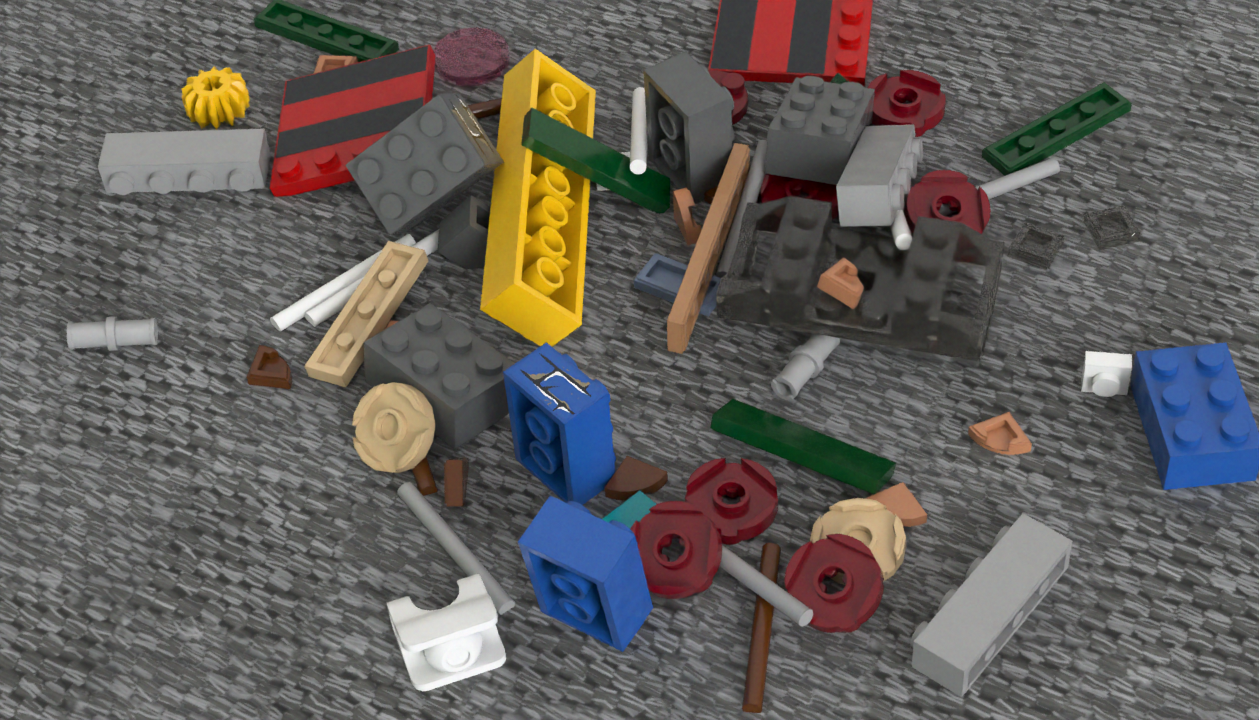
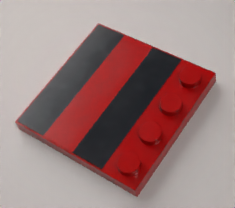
(792, 39)
(343, 112)

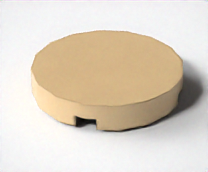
(393, 427)
(871, 525)

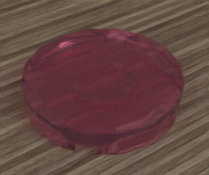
(471, 56)

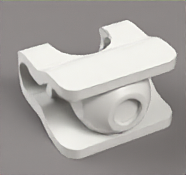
(448, 641)

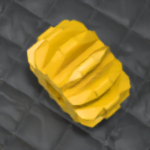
(215, 97)

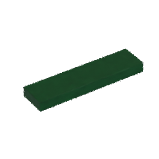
(323, 32)
(1056, 129)
(594, 161)
(803, 446)

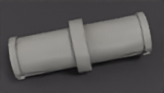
(112, 333)
(804, 363)

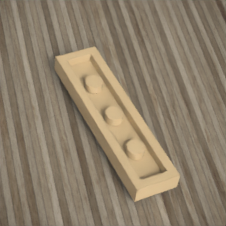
(366, 313)

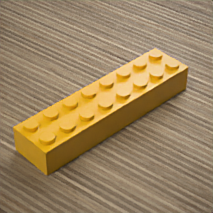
(538, 209)

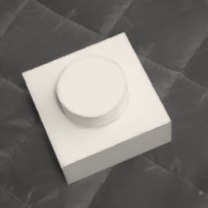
(1106, 373)

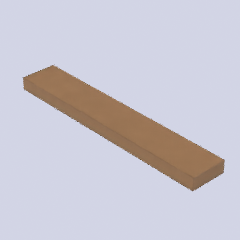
(707, 250)

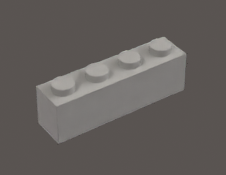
(184, 161)
(878, 175)
(990, 604)

